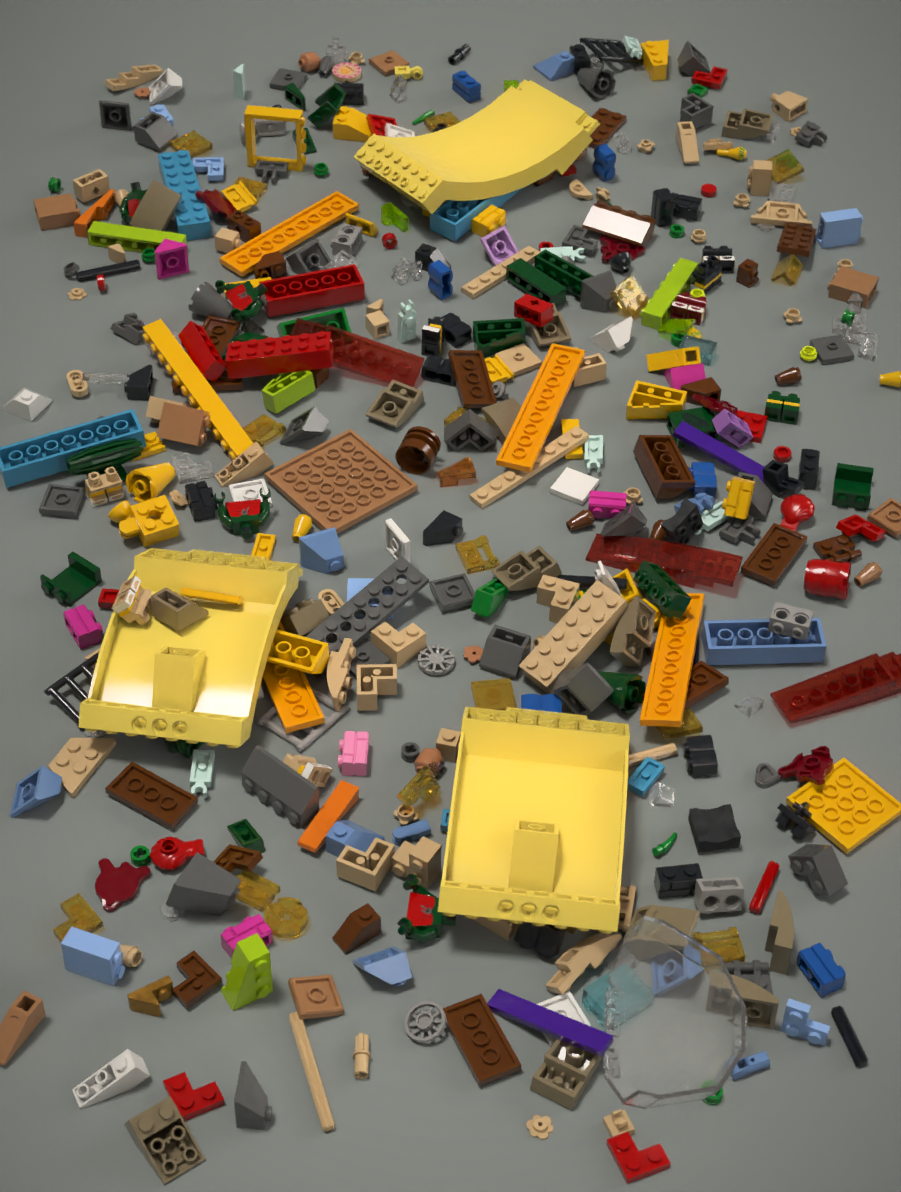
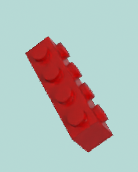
(202, 351)

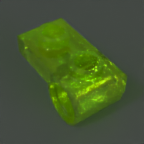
(392, 215)

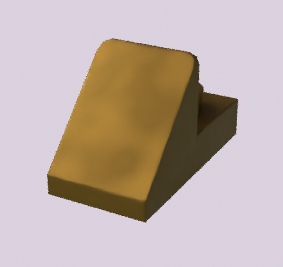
(147, 998)

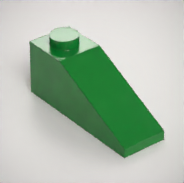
(489, 598)

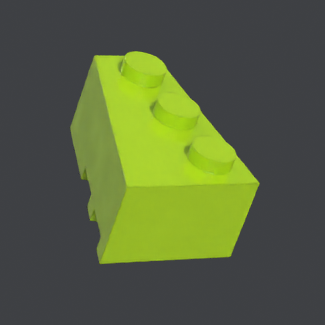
(287, 390)
(250, 973)

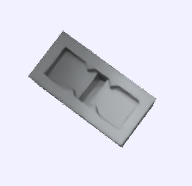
(347, 239)
(790, 621)
(718, 895)

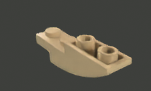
(338, 673)
(584, 954)

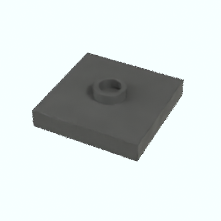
(284, 77)
(832, 349)
(62, 500)
(452, 592)
(367, 654)

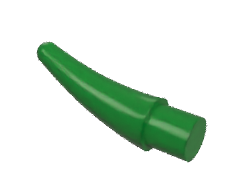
(426, 115)
(664, 847)

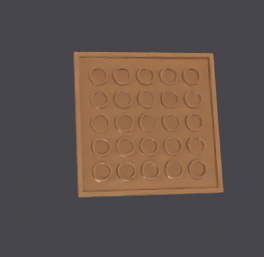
(341, 482)

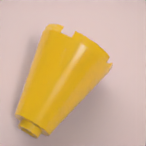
(149, 481)

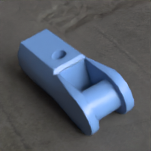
(411, 832)
(751, 1064)

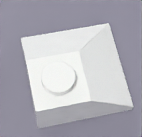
(165, 86)
(614, 336)
(27, 404)

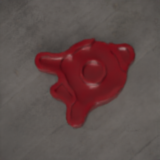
(215, 202)
(614, 246)
(714, 404)
(809, 767)
(118, 883)

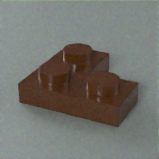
(238, 858)
(199, 982)

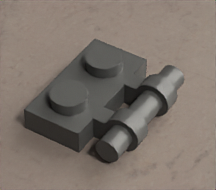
(756, 967)

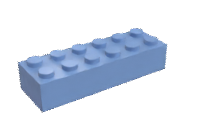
(751, 643)

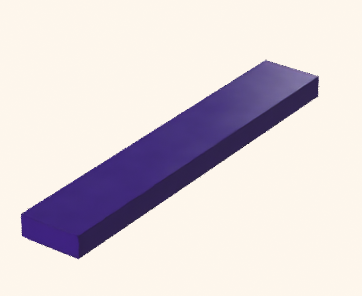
(717, 450)
(550, 1022)

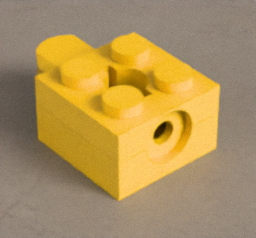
(153, 529)

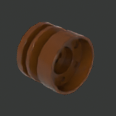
(418, 450)

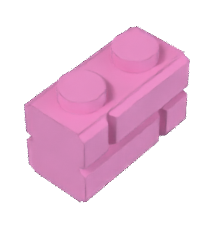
(354, 753)

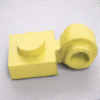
(416, 72)

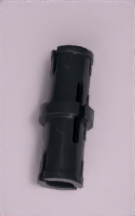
(459, 54)

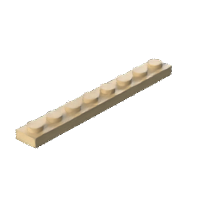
(512, 478)

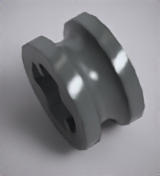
(406, 753)

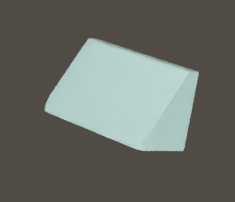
(239, 81)

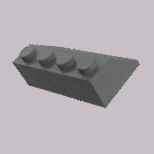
(280, 787)

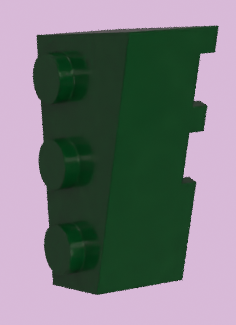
(498, 335)

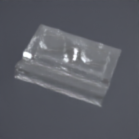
(782, 192)
(342, 259)

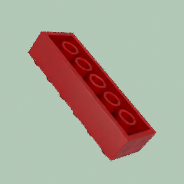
(313, 290)
(279, 355)

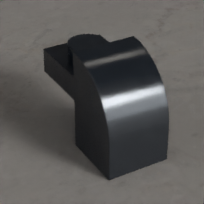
(778, 480)

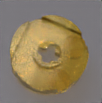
(286, 928)

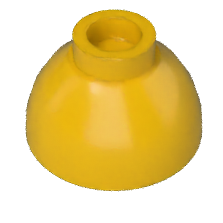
(120, 512)

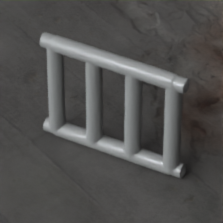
(313, 733)

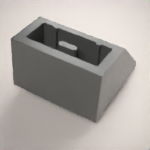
(154, 131)
(761, 496)
(505, 651)
(582, 689)

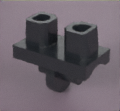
(787, 815)

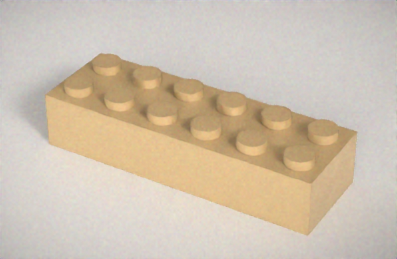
(574, 636)

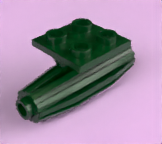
(105, 456)

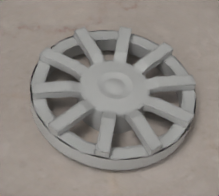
(436, 660)
(425, 1021)

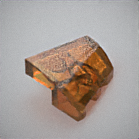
(460, 470)

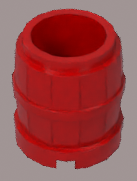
(827, 578)

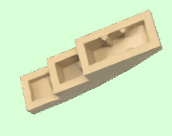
(137, 76)

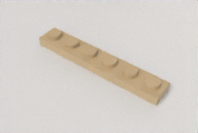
(496, 274)

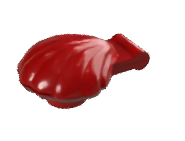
(796, 510)
(172, 852)

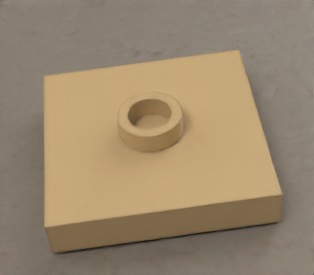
(519, 359)

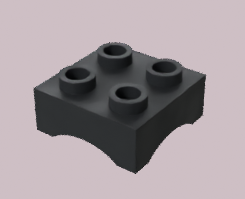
(684, 523)
(714, 828)

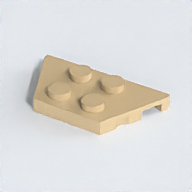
(780, 214)
(80, 760)

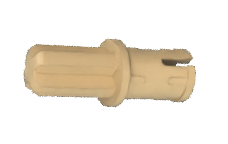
(361, 1056)

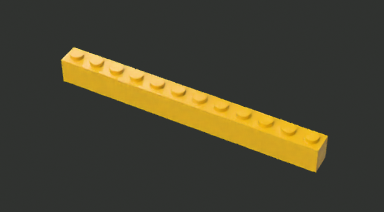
(196, 388)

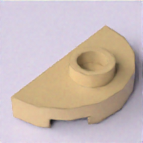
(717, 144)
(577, 190)

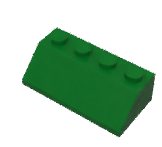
(334, 318)

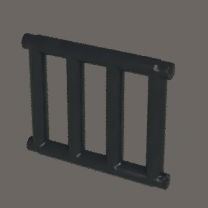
(611, 44)
(69, 680)

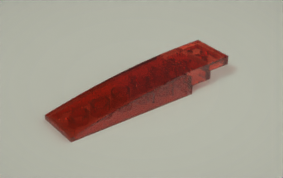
(366, 355)
(680, 561)
(841, 688)

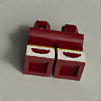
(689, 308)

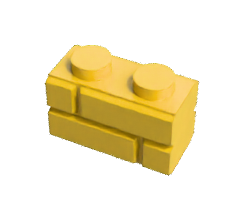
(488, 221)
(738, 498)

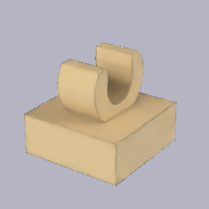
(618, 1123)

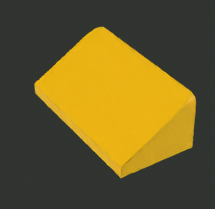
(368, 227)
(632, 587)

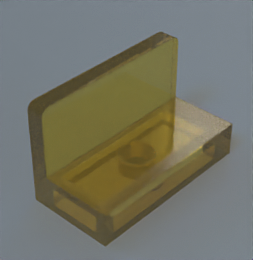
(789, 269)

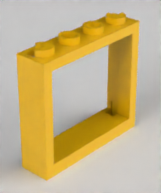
(276, 114)

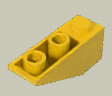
(673, 358)

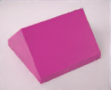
(171, 259)
(684, 375)

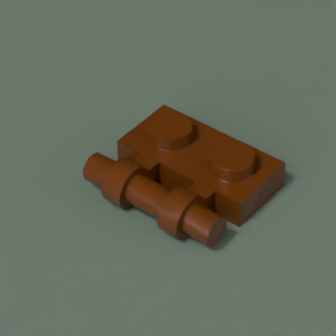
(837, 549)

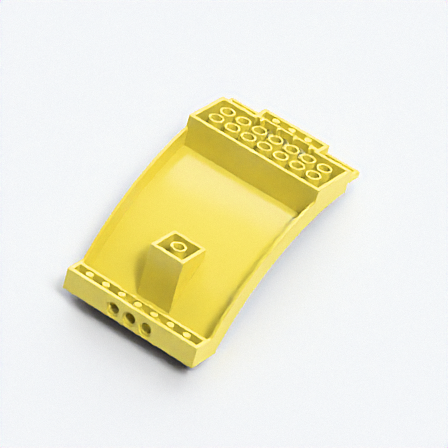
(486, 155)
(195, 679)
(537, 819)

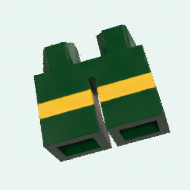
(788, 404)

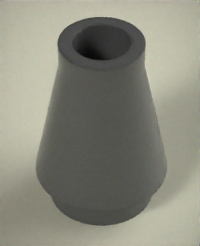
(326, 65)

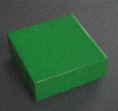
(698, 90)

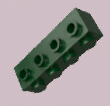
(561, 271)
(535, 282)
(662, 589)

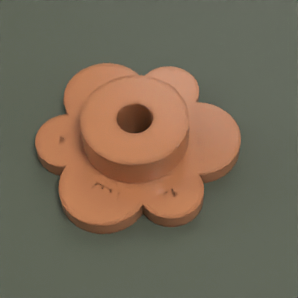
(142, 92)
(473, 653)

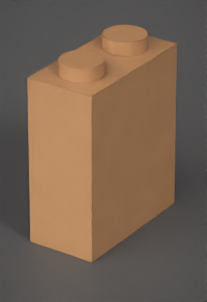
(56, 211)
(848, 281)
(183, 424)

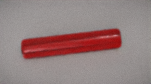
(764, 887)

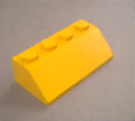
(299, 652)

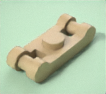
(626, 906)

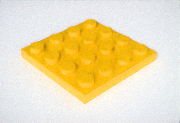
(847, 806)

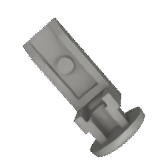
(264, 128)

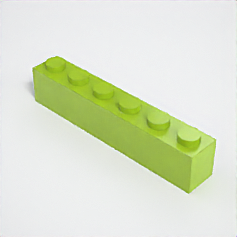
(129, 237)
(676, 282)

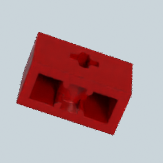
(533, 310)

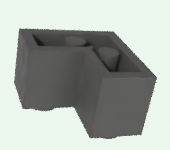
(695, 110)
(467, 429)
(821, 866)

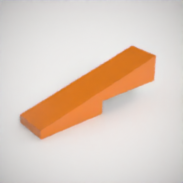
(96, 212)
(333, 810)

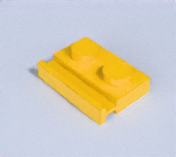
(239, 197)
(498, 370)
(153, 446)

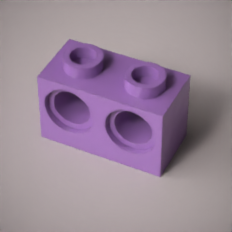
(732, 428)

